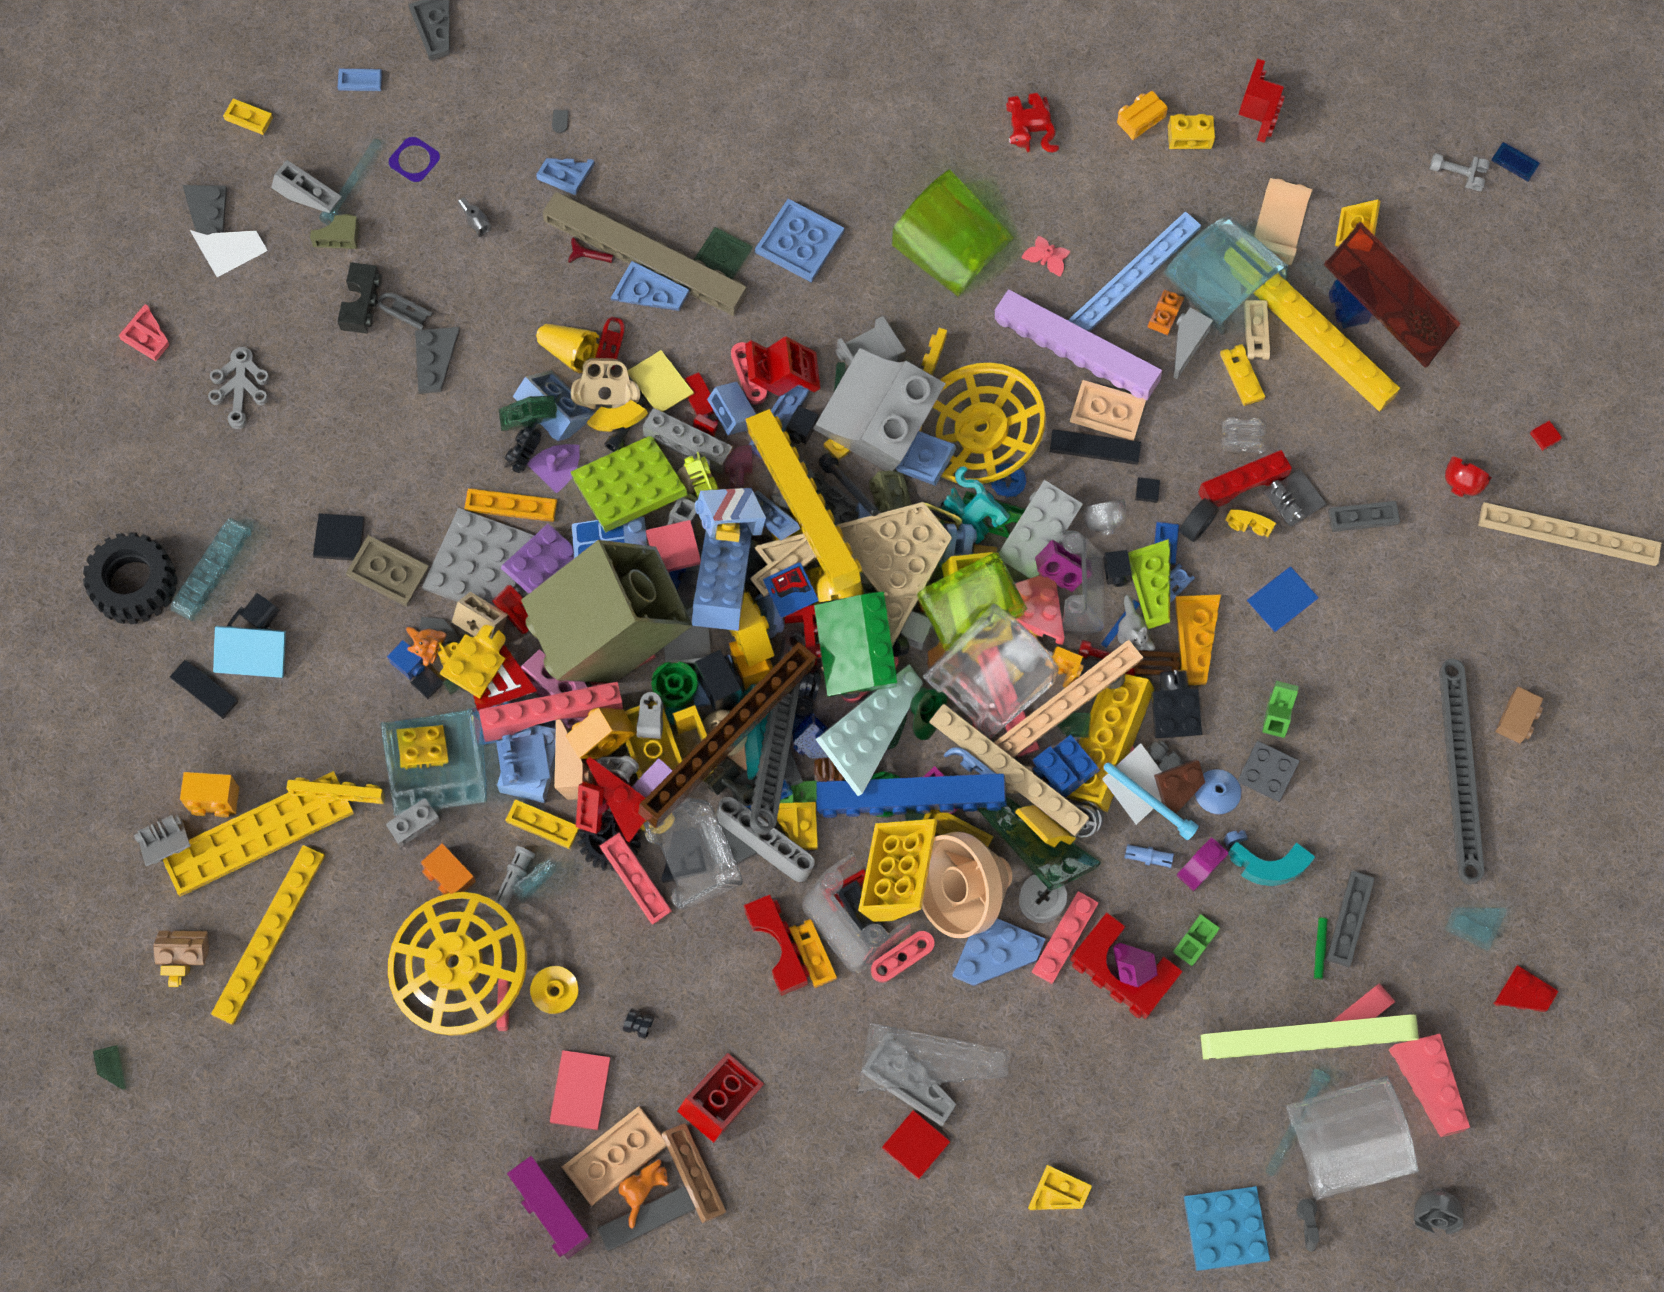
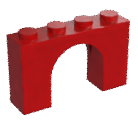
(1091, 959)

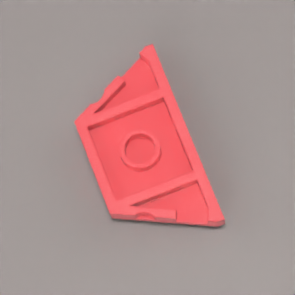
(1043, 607)

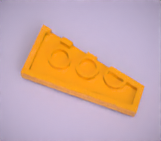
(1196, 628)

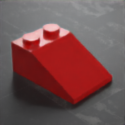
(720, 1097)

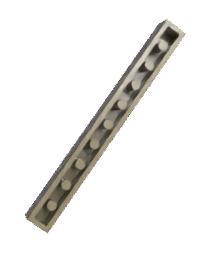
(634, 246)

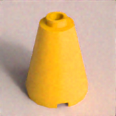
(568, 344)

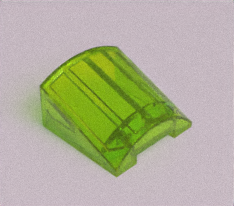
(949, 233)

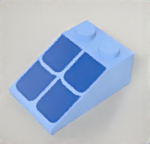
(589, 532)

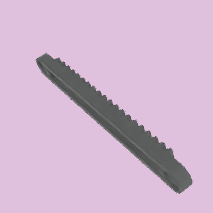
(775, 751)
(1461, 771)

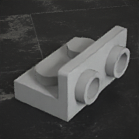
(412, 822)

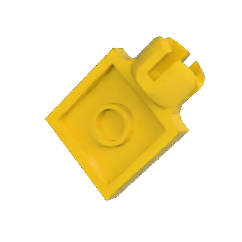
(475, 661)

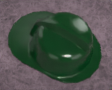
(924, 707)

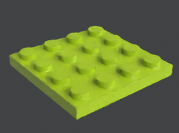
(628, 483)

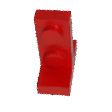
(807, 616)
(590, 807)

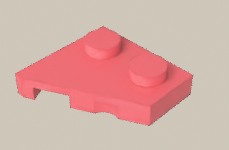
(145, 334)

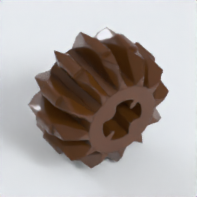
(826, 771)

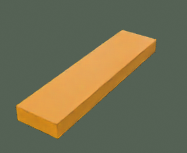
(511, 505)

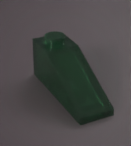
(527, 412)

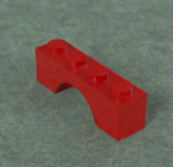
(1257, 473)
(764, 917)

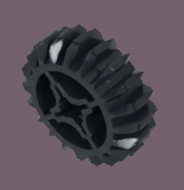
(600, 838)

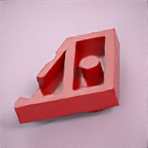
(1526, 992)

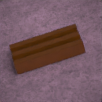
(1173, 663)

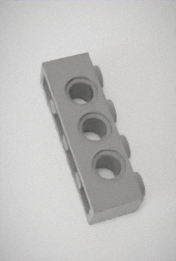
(686, 439)

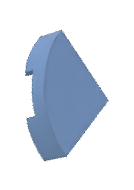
(1233, 837)

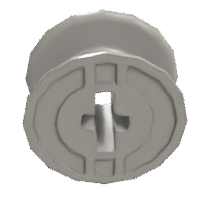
(1049, 908)

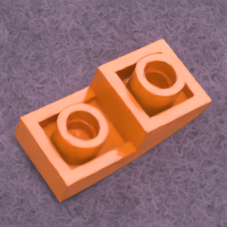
(1166, 312)

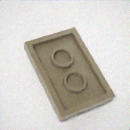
(387, 570)

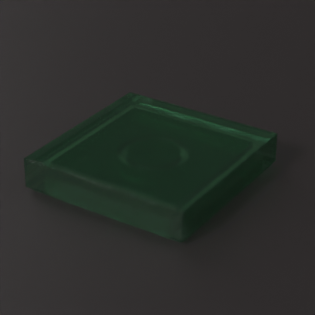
(723, 253)

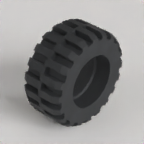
(114, 555)

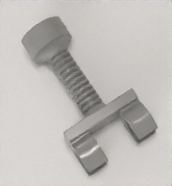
(1472, 182)

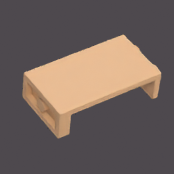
(1282, 217)

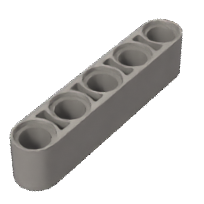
(768, 849)

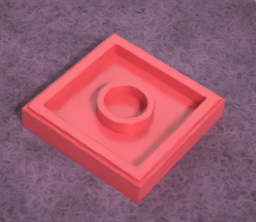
(675, 545)

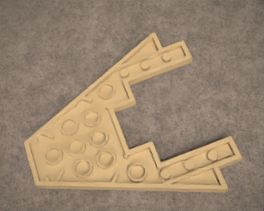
(893, 548)

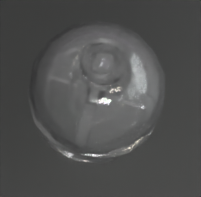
(1104, 516)

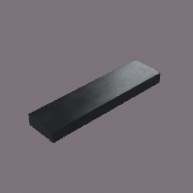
(1095, 447)
(850, 898)

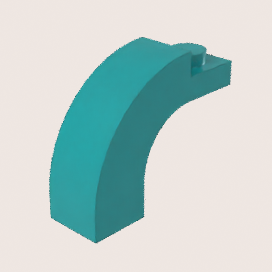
(1271, 872)

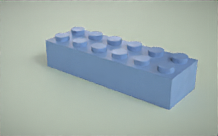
(721, 581)

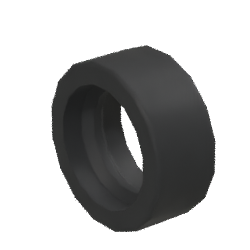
(1199, 520)

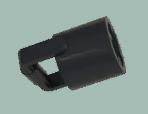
(257, 612)

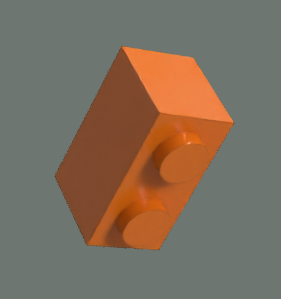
(447, 871)

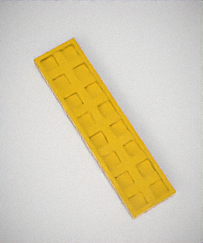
(252, 837)

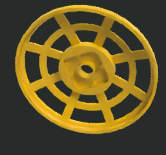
(992, 416)
(467, 969)

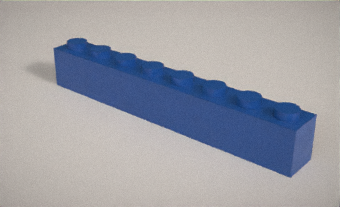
(913, 794)

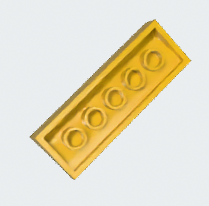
(1113, 730)

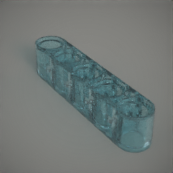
(210, 568)

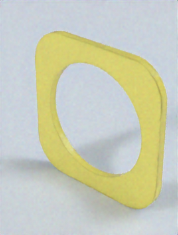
(958, 520)

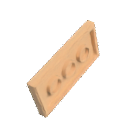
(615, 1156)

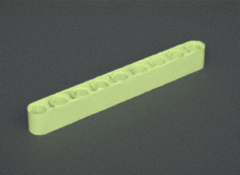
(1309, 1037)

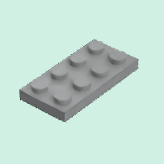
(1041, 522)

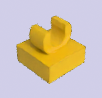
(175, 973)

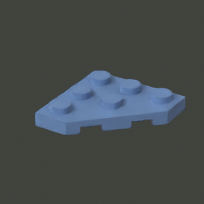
(997, 952)

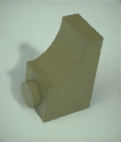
(338, 234)

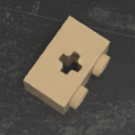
(475, 612)

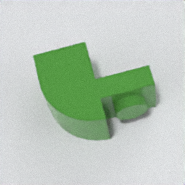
(1279, 709)

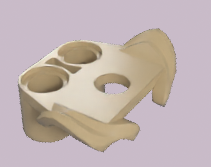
(586, 389)

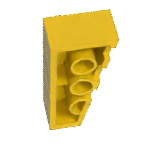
(752, 633)

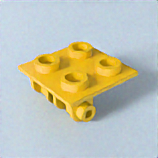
(422, 746)

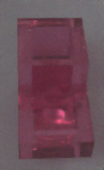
(739, 463)

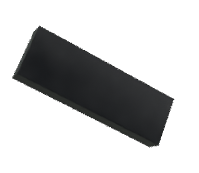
(203, 689)

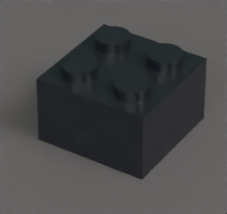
(718, 681)

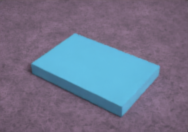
(249, 651)

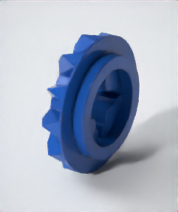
(1015, 488)

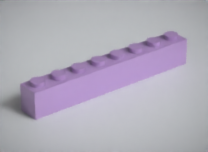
(1077, 345)

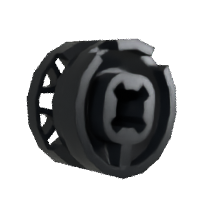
(807, 682)

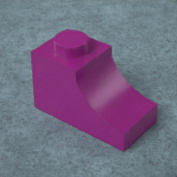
(1202, 864)
(1134, 964)

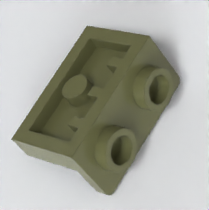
(889, 491)

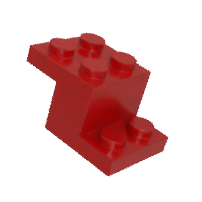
(1262, 101)
(782, 366)

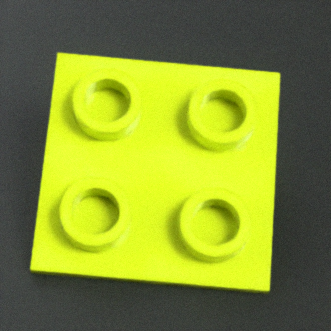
(700, 463)

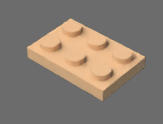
(1107, 410)

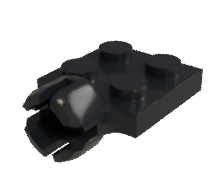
(1176, 706)

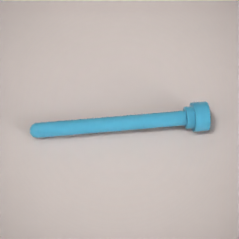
(1186, 828)

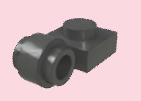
(1158, 752)

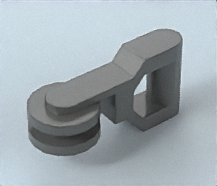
(1306, 1211)

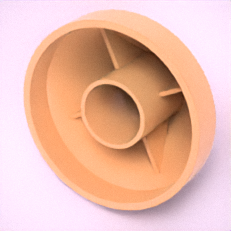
(964, 885)

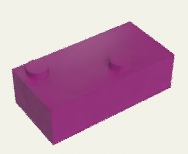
(549, 1208)

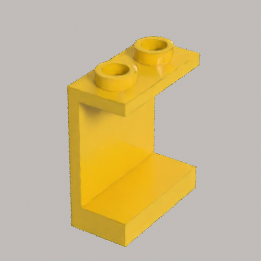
(688, 720)

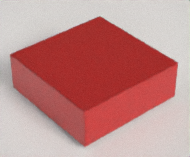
(1546, 435)

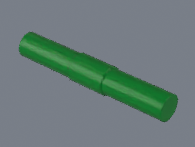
(1320, 950)

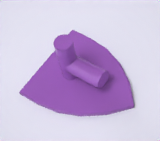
(555, 465)

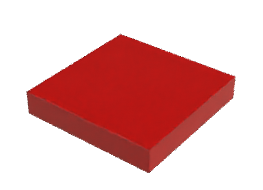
(915, 1144)

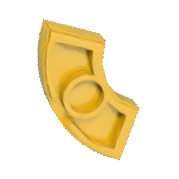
(614, 418)

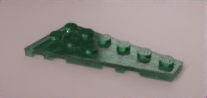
(1050, 864)

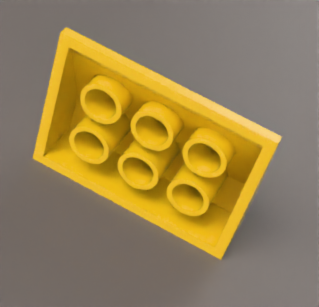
(897, 869)

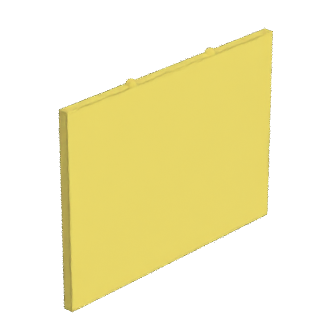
(660, 382)

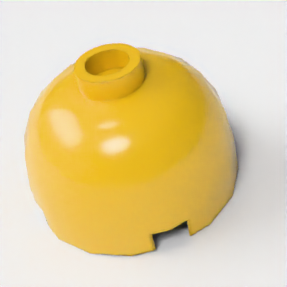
(826, 592)

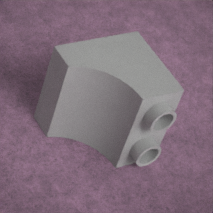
(879, 408)

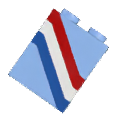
(729, 507)

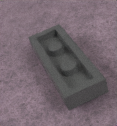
(1363, 516)

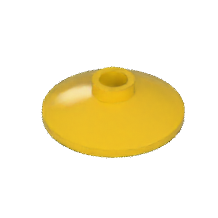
(546, 980)

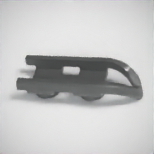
(399, 309)

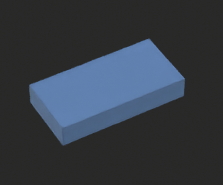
(360, 79)

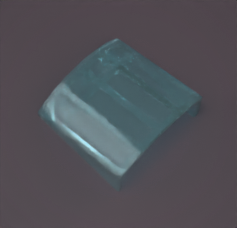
(1223, 269)
(447, 786)

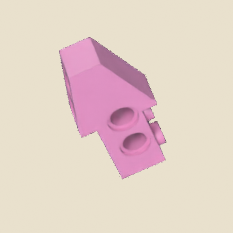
(535, 671)

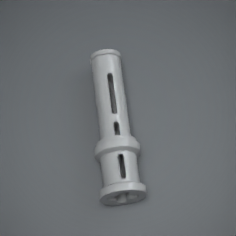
(516, 871)

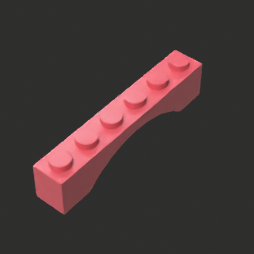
(520, 715)

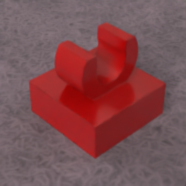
(705, 425)

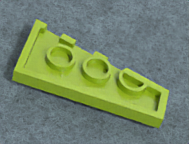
(1152, 581)

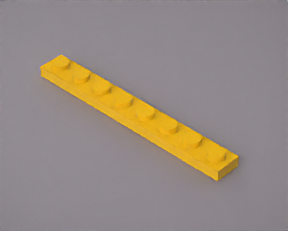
(267, 935)

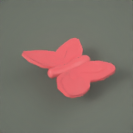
(1048, 254)

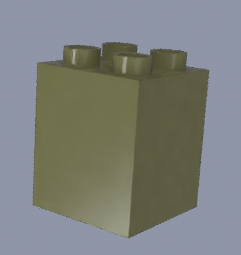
(605, 612)

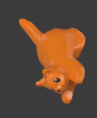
(426, 643)
(637, 1188)

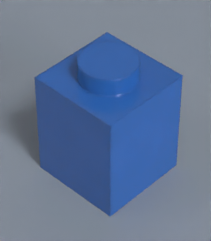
(406, 661)

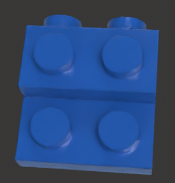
(1065, 766)

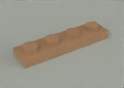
(693, 1173)

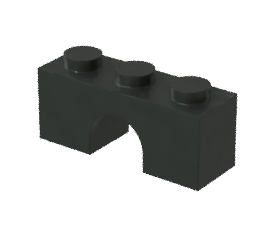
(357, 315)

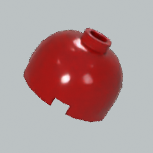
(1465, 478)

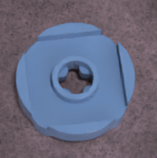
(771, 614)

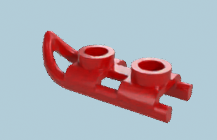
(610, 338)

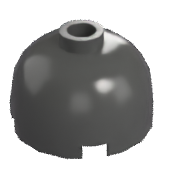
(1438, 1210)

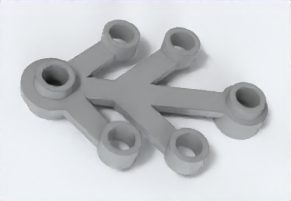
(238, 384)

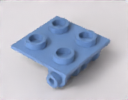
(522, 759)

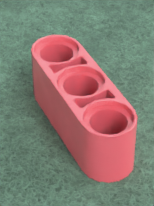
(1368, 1006)

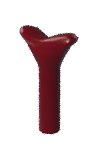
(579, 251)

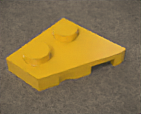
(799, 823)
(1059, 1191)

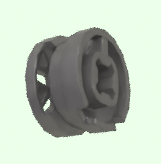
(1096, 818)

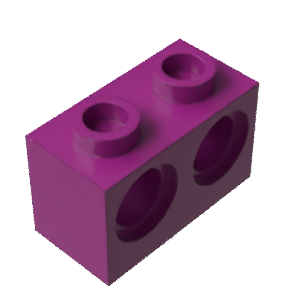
(1060, 566)

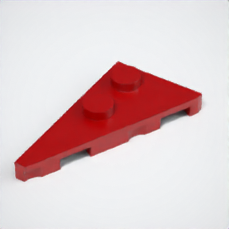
(620, 798)

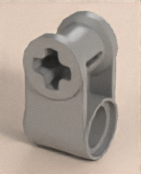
(650, 720)
(622, 766)

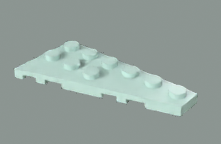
(865, 733)

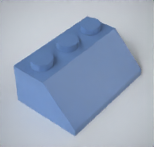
(569, 415)

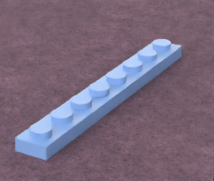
(1136, 272)

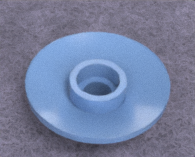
(1219, 802)

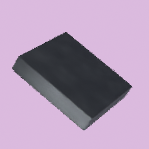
(338, 536)

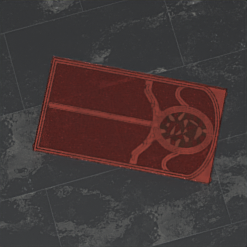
(1392, 294)

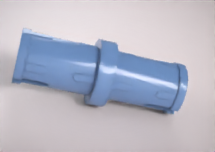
(1149, 856)

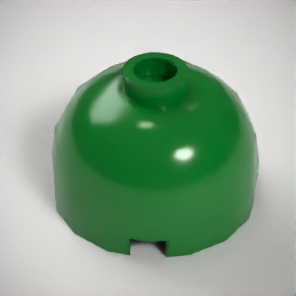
(675, 684)

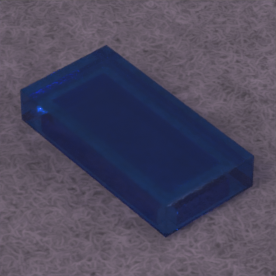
(1515, 161)

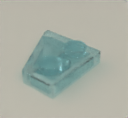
(534, 880)
(1476, 924)

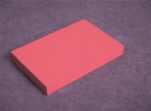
(580, 1090)

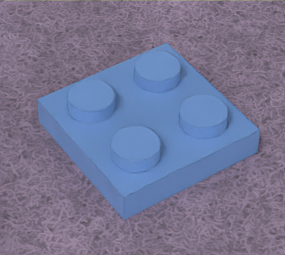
(926, 458)

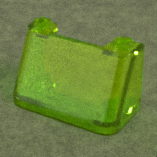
(965, 595)

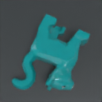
(977, 509)

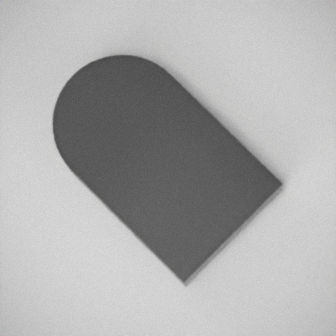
(560, 120)

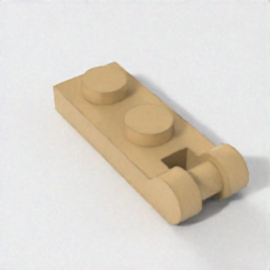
(1256, 329)

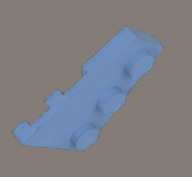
(649, 289)

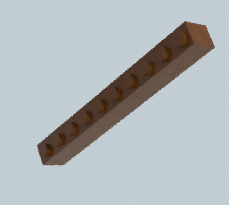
(726, 735)

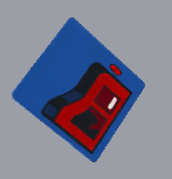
(790, 590)

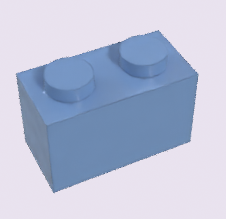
(731, 407)

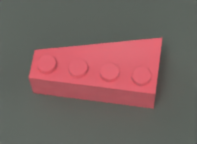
(1433, 1082)

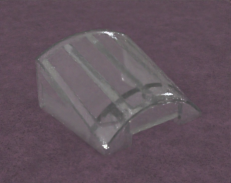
(994, 671)
(1353, 1137)

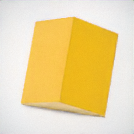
(1351, 215)

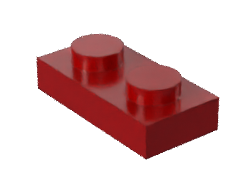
(510, 602)

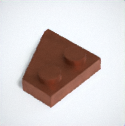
(1179, 784)

